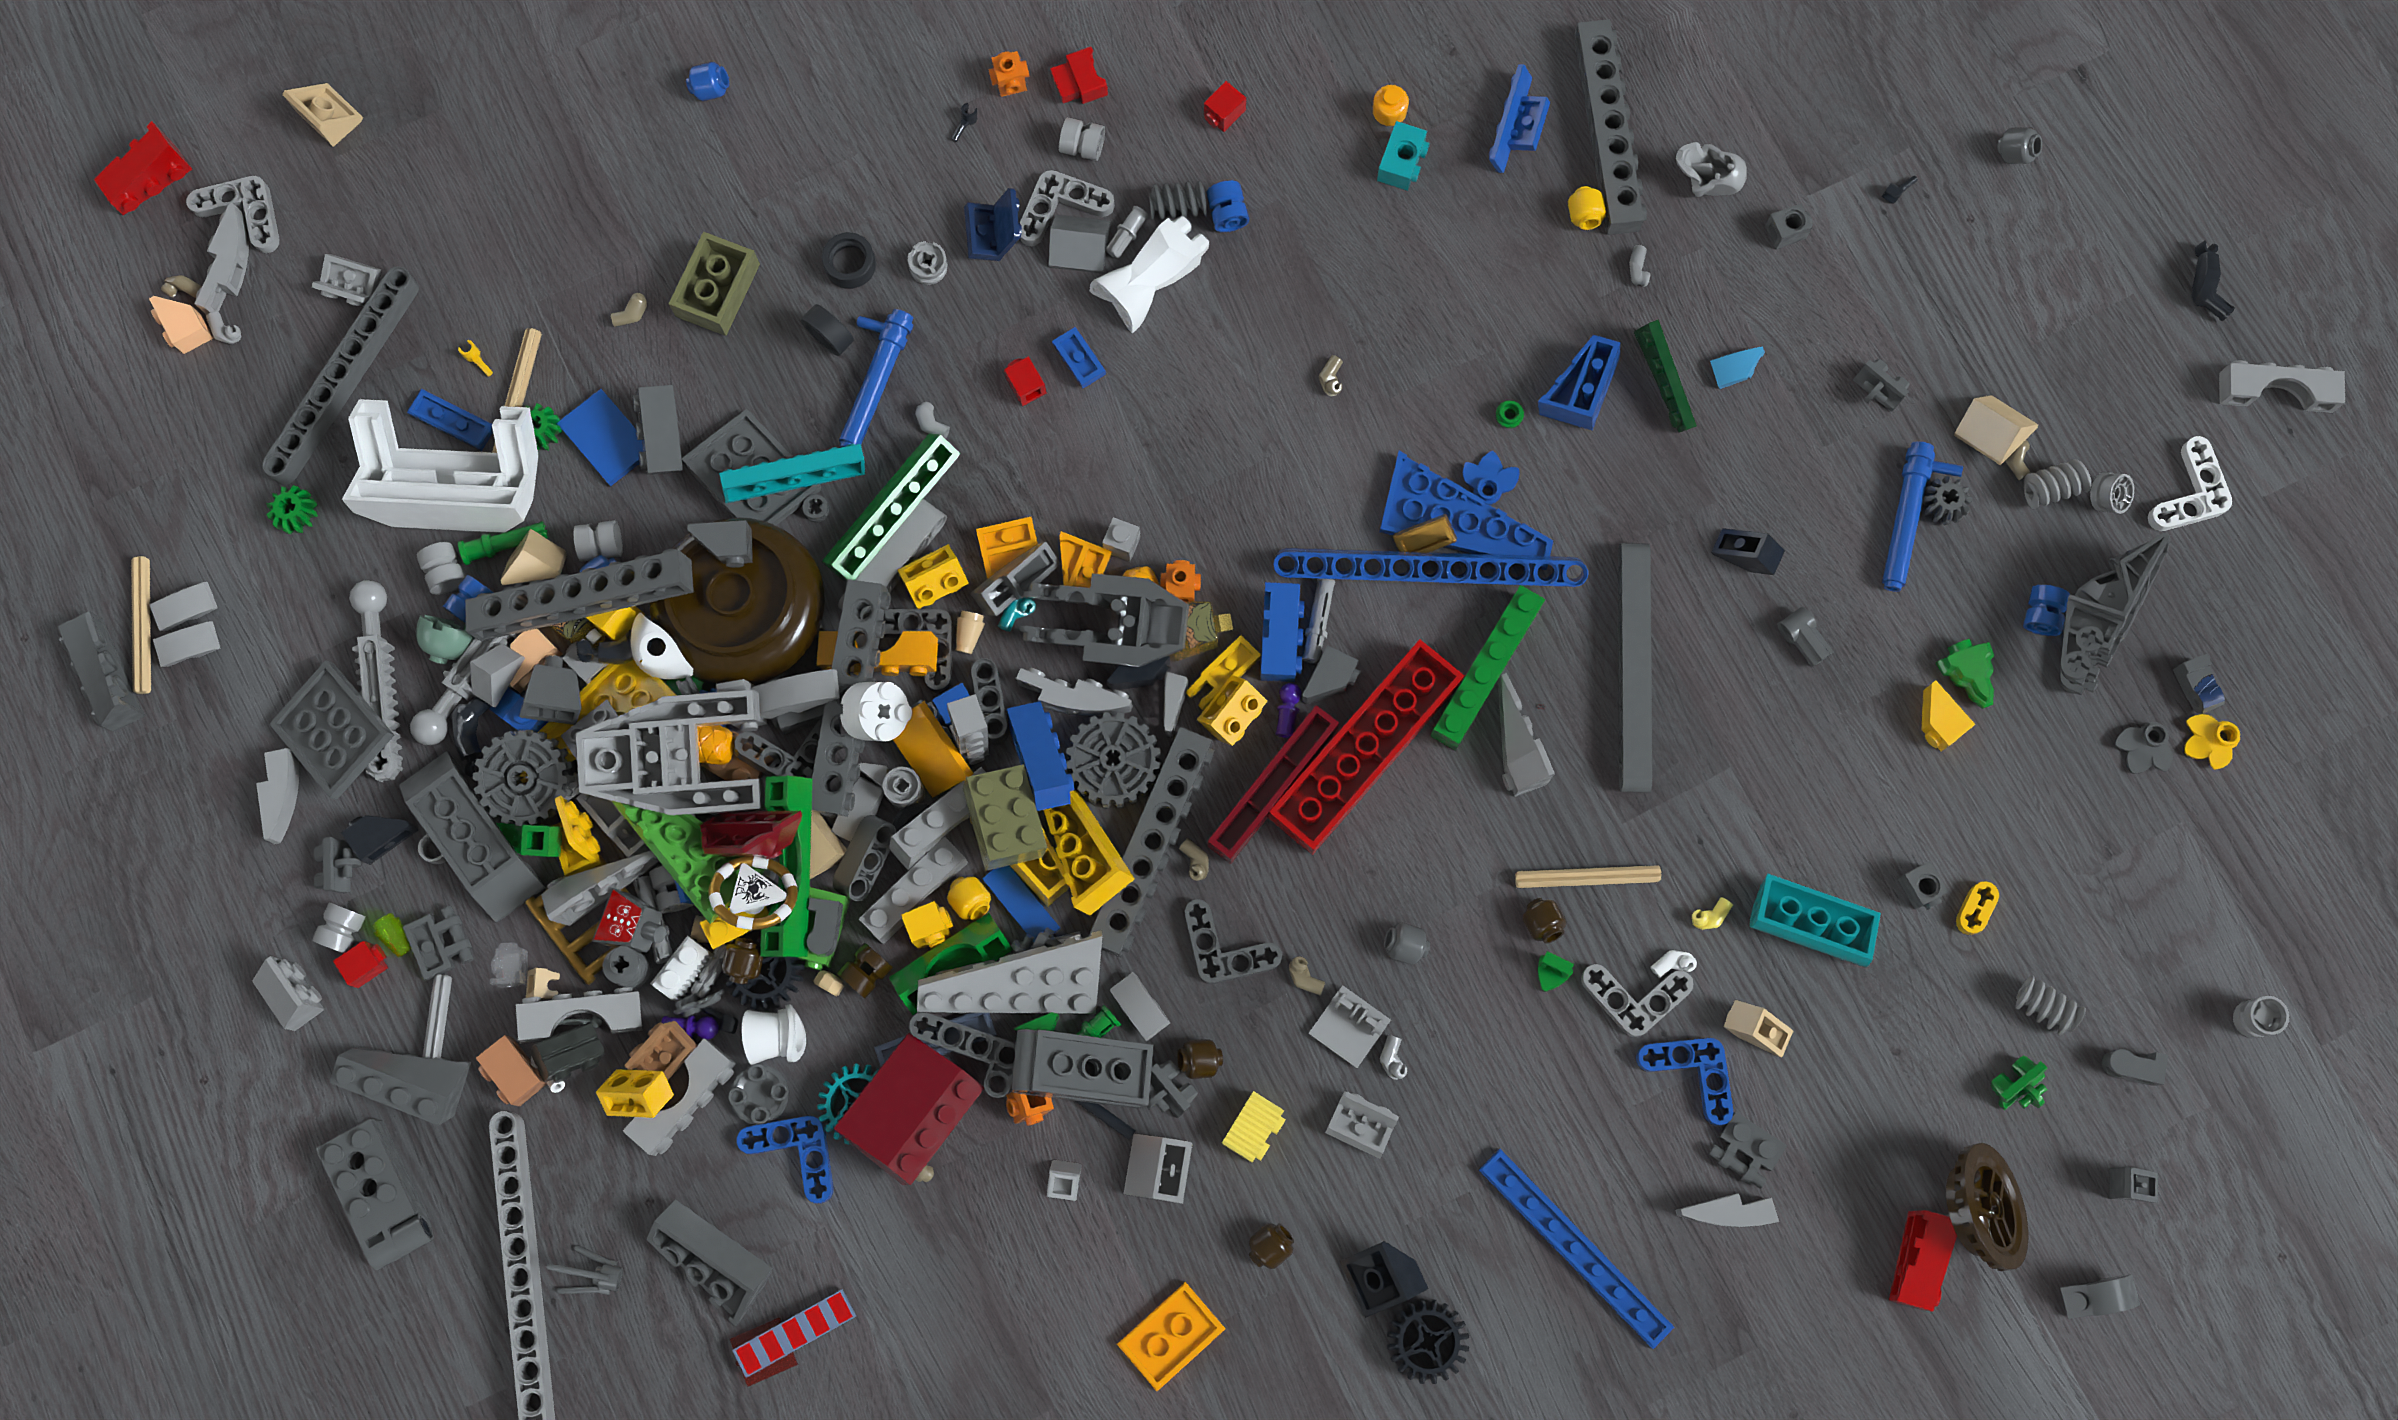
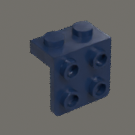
(992, 228)

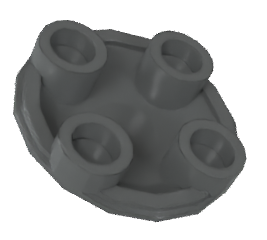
(759, 1094)

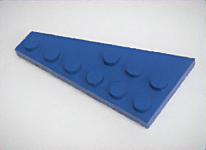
(1480, 529)

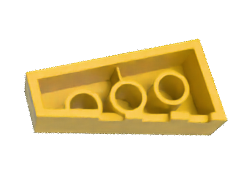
(1087, 855)
(1043, 875)

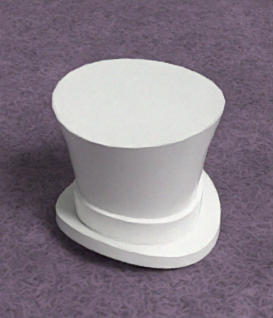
(773, 1035)

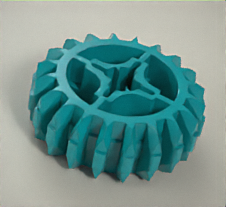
(841, 1084)

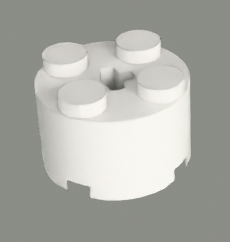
(875, 711)

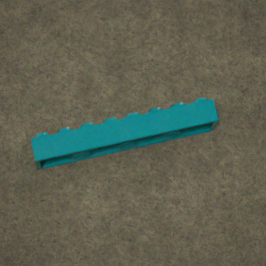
(792, 473)

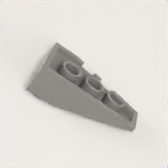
(1523, 757)
(580, 893)

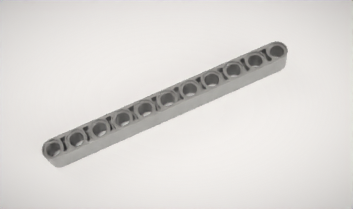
(513, 1263)

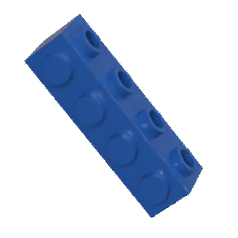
(1039, 754)

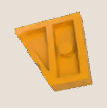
(1005, 543)
(1081, 560)

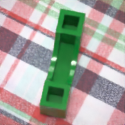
(971, 945)

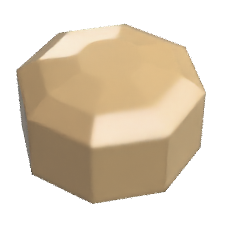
(829, 982)

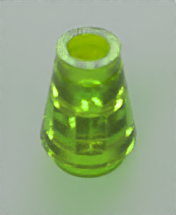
(392, 935)

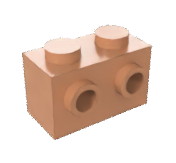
(510, 1071)

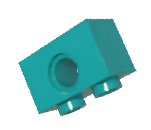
(1408, 141)

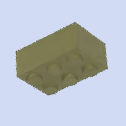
(714, 283)
(1004, 817)

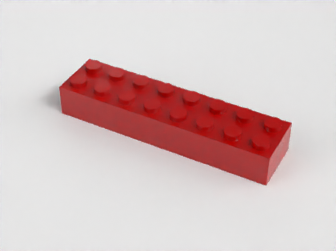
(1365, 747)

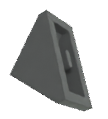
(2133, 1184)

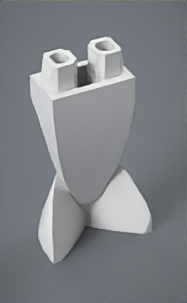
(1159, 263)

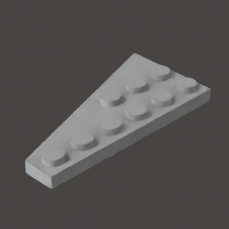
(1026, 982)

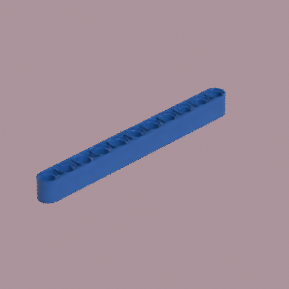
(1442, 574)

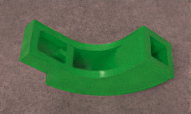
(534, 839)

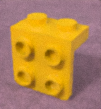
(578, 845)

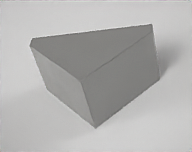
(494, 672)

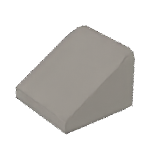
(874, 772)
(1064, 1180)

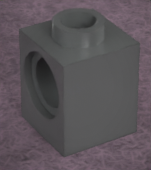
(1781, 234)
(1929, 875)

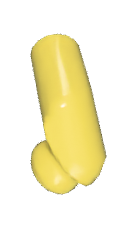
(1712, 918)

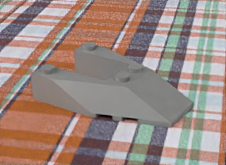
(653, 756)

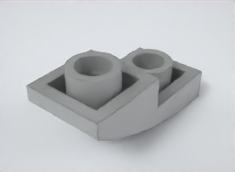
(183, 606)
(186, 644)
(867, 801)
(1139, 1006)

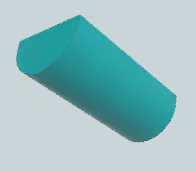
(1815, 920)

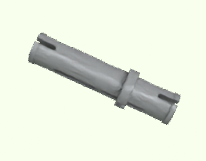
(1317, 627)
(643, 886)

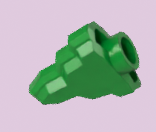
(1970, 669)

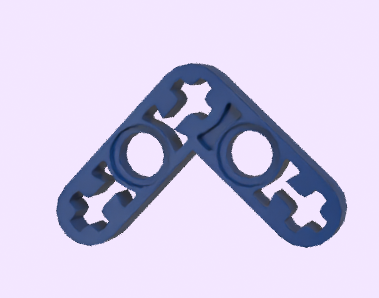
(1704, 1068)
(805, 1146)

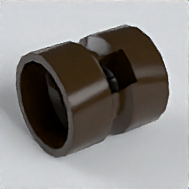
(857, 978)

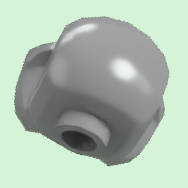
(1711, 169)

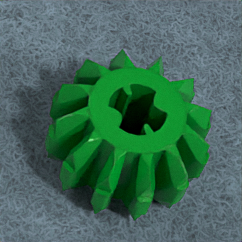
(547, 423)
(285, 502)

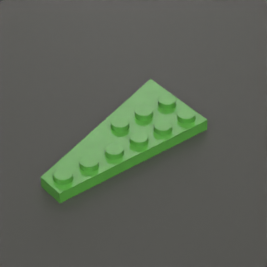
(679, 848)

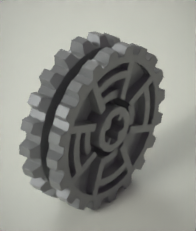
(1107, 738)
(501, 781)

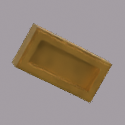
(1426, 536)

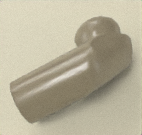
(180, 283)
(1328, 376)
(2016, 463)

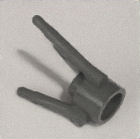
(606, 1277)

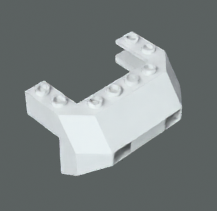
(441, 485)

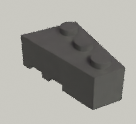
(657, 429)

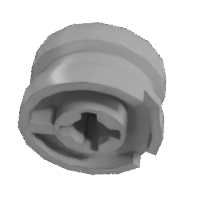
(922, 272)
(2112, 492)

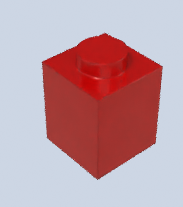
(1224, 106)
(1025, 380)
(361, 963)

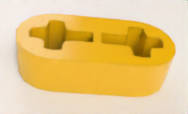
(1983, 911)

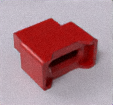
(1079, 78)

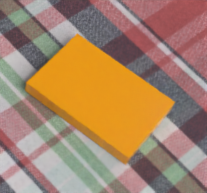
(931, 752)
(1171, 1336)

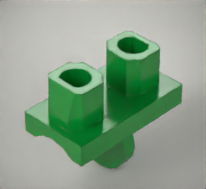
(2030, 1076)

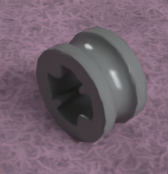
(824, 507)
(688, 686)

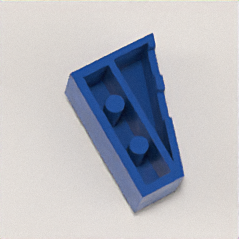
(1584, 384)
(1281, 632)

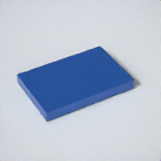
(603, 436)

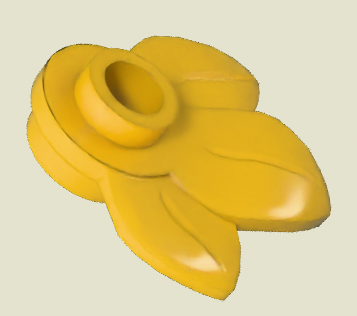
(2207, 740)

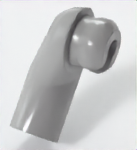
(1636, 263)
(220, 331)
(927, 422)
(1390, 1059)

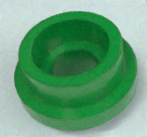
(1513, 407)

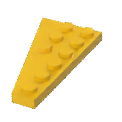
(623, 686)

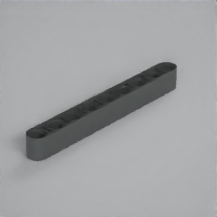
(340, 389)
(1634, 667)

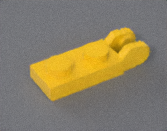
(1233, 661)

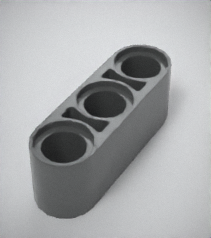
(990, 687)
(863, 858)

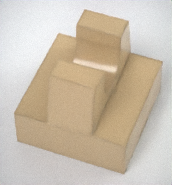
(537, 983)

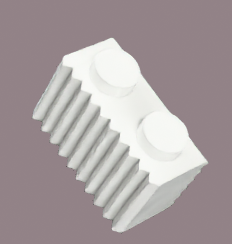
(682, 969)

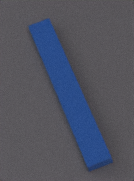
(1576, 1248)

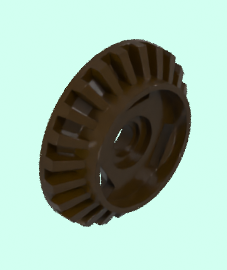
(1987, 1208)

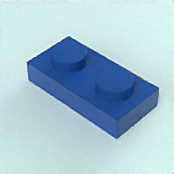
(1079, 357)

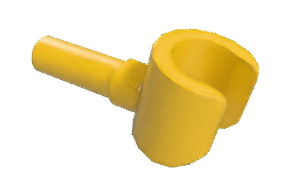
(474, 356)

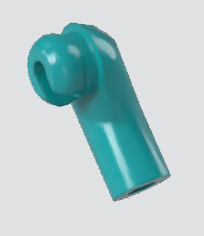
(1017, 609)

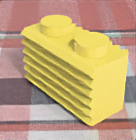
(1253, 1128)

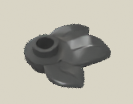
(2142, 751)
(692, 1004)

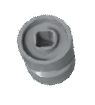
(1081, 139)
(598, 540)
(441, 568)
(903, 787)
(662, 882)
(338, 928)
(2261, 1017)

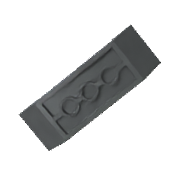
(469, 838)

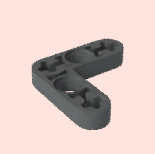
(944, 636)
(788, 763)
(1224, 960)

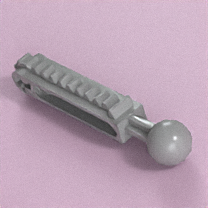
(369, 600)
(431, 726)

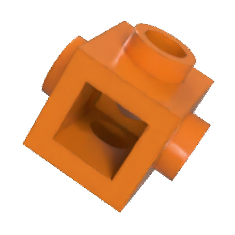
(1009, 73)
(1181, 580)
(1028, 1108)

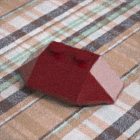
(750, 833)

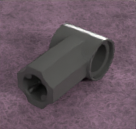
(1802, 631)

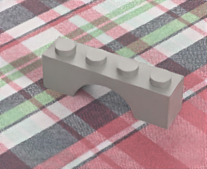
(2315, 388)
(968, 729)
(930, 826)
(921, 880)
(539, 1019)
(706, 1069)

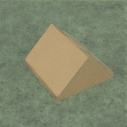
(324, 111)
(1994, 428)
(534, 560)
(825, 846)

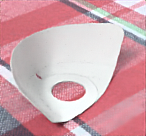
(666, 666)

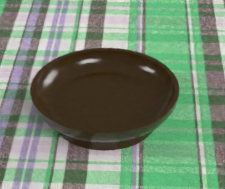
(748, 617)

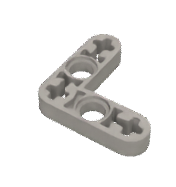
(1060, 194)
(242, 199)
(1640, 1009)

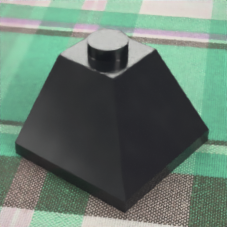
(1382, 1277)

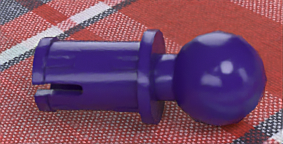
(1290, 695)
(705, 1027)

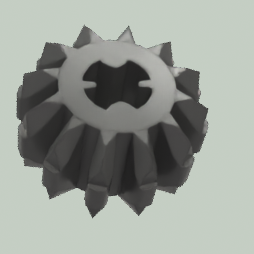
(1949, 511)

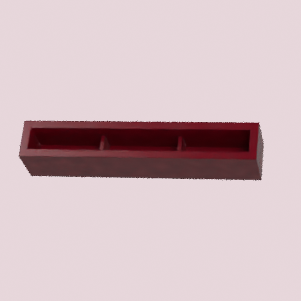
(1272, 784)

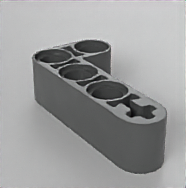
(964, 1046)

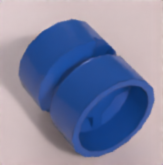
(1227, 206)
(468, 589)
(2046, 612)

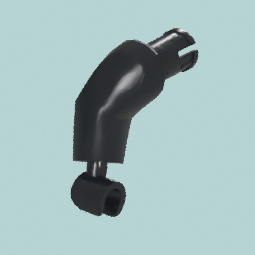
(2207, 280)
(610, 652)
(464, 731)

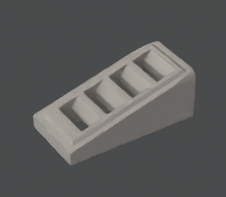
(1174, 696)

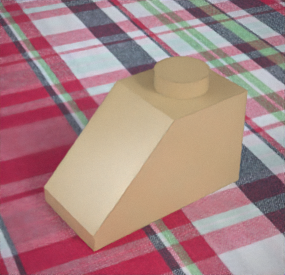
(1758, 1027)

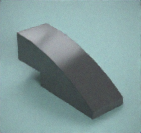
(1013, 579)

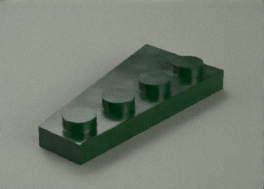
(1665, 374)

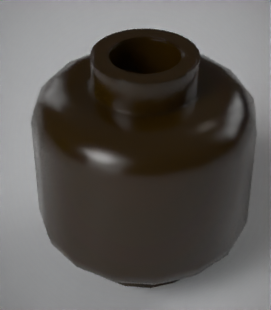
(1544, 920)
(742, 960)
(1199, 1059)
(1271, 1245)

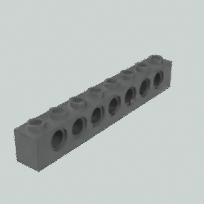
(1600, 36)
(857, 596)
(507, 613)
(1185, 745)

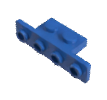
(1520, 122)

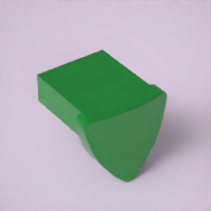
(1553, 971)

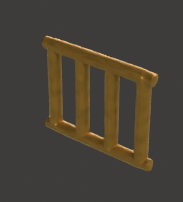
(570, 950)

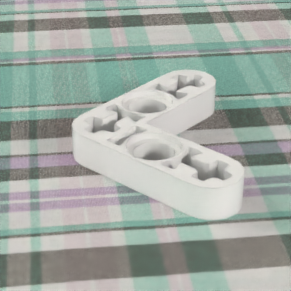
(2202, 498)

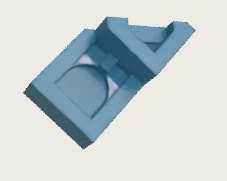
(1736, 366)

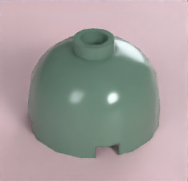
(442, 638)

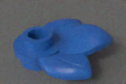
(1490, 475)

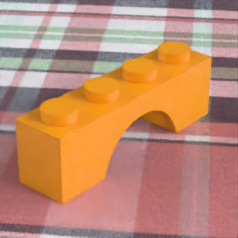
(912, 653)

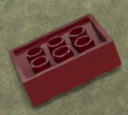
(908, 1109)

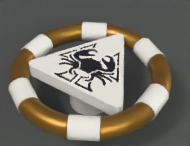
(753, 893)

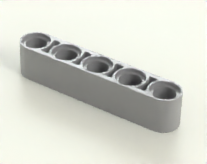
(902, 548)

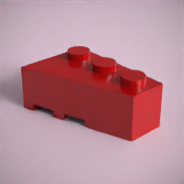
(142, 171)
(1923, 1260)

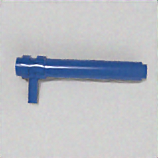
(892, 341)
(1916, 474)

